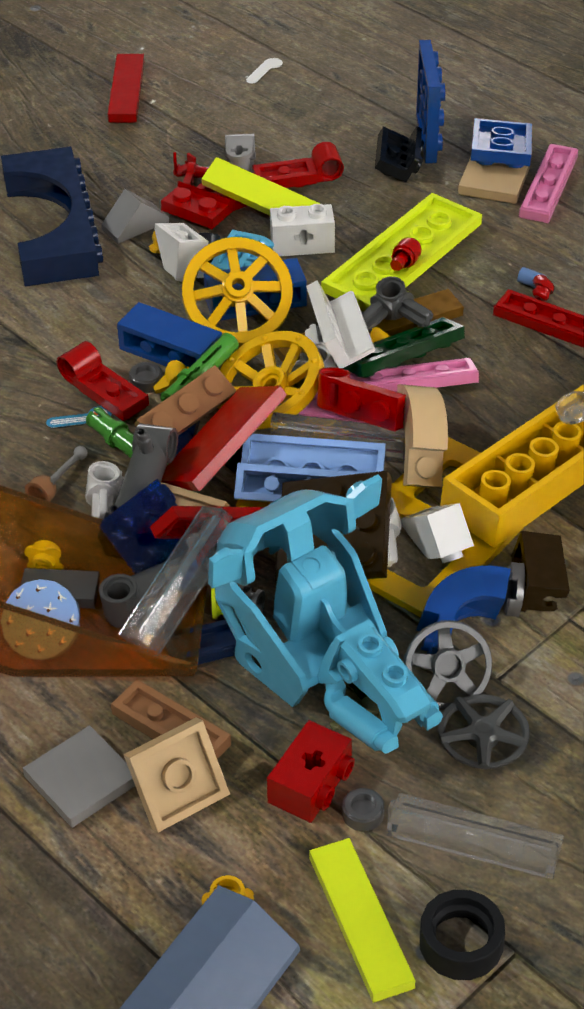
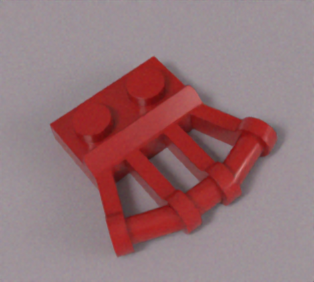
(198, 203)

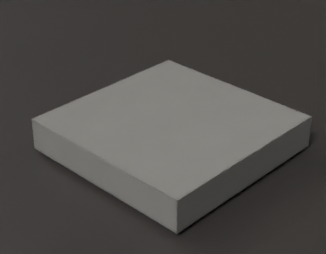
(80, 776)

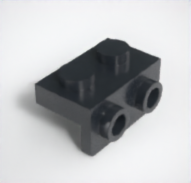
(398, 154)

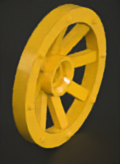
(234, 297)
(272, 375)

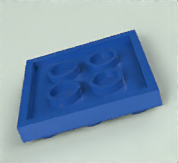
(429, 97)

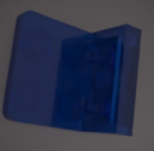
(130, 527)

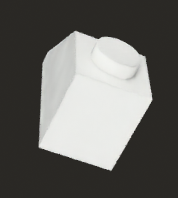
(177, 247)
(439, 532)

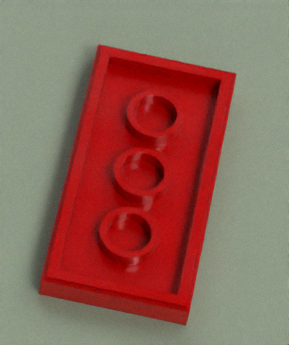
(222, 436)

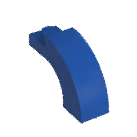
(464, 595)

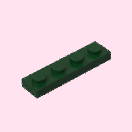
(408, 345)

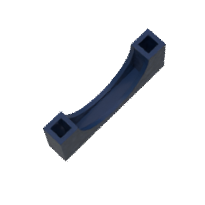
(74, 246)

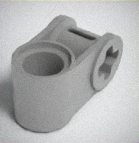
(240, 150)

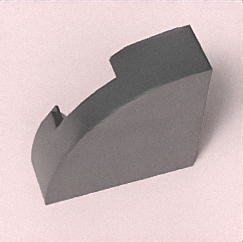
(516, 584)

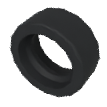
(462, 905)

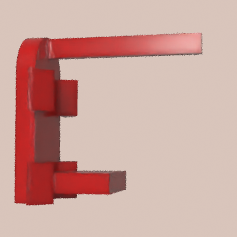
(180, 170)

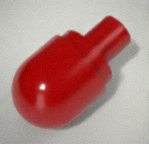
(405, 254)

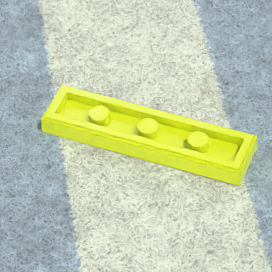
(250, 188)
(362, 920)

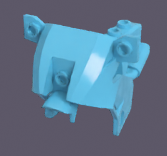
(314, 612)

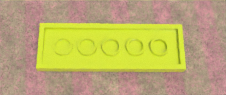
(432, 222)

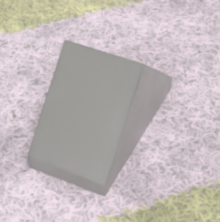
(131, 217)

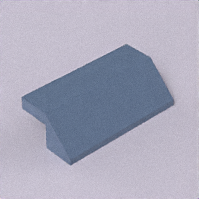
(219, 960)

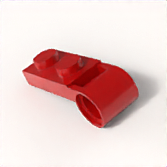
(305, 170)
(85, 371)
(359, 399)

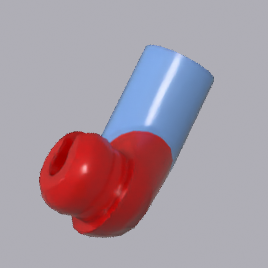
(542, 285)

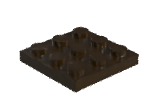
(372, 529)

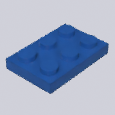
(501, 143)

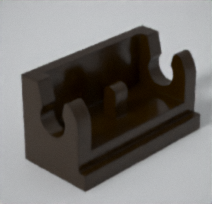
(543, 569)

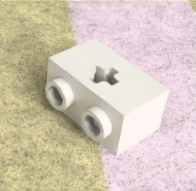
(302, 230)

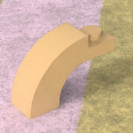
(424, 435)

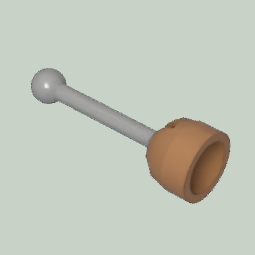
(47, 483)

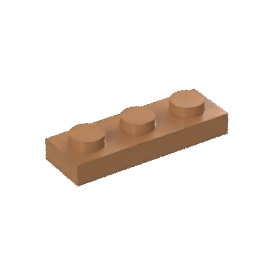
(191, 402)
(158, 714)

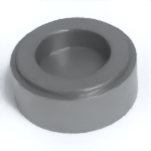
(145, 376)
(363, 809)

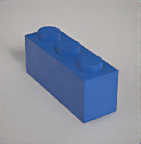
(271, 299)
(163, 336)

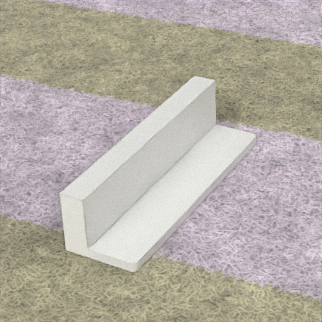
(341, 326)

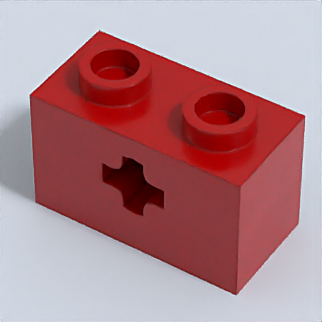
(310, 771)

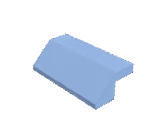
(279, 459)

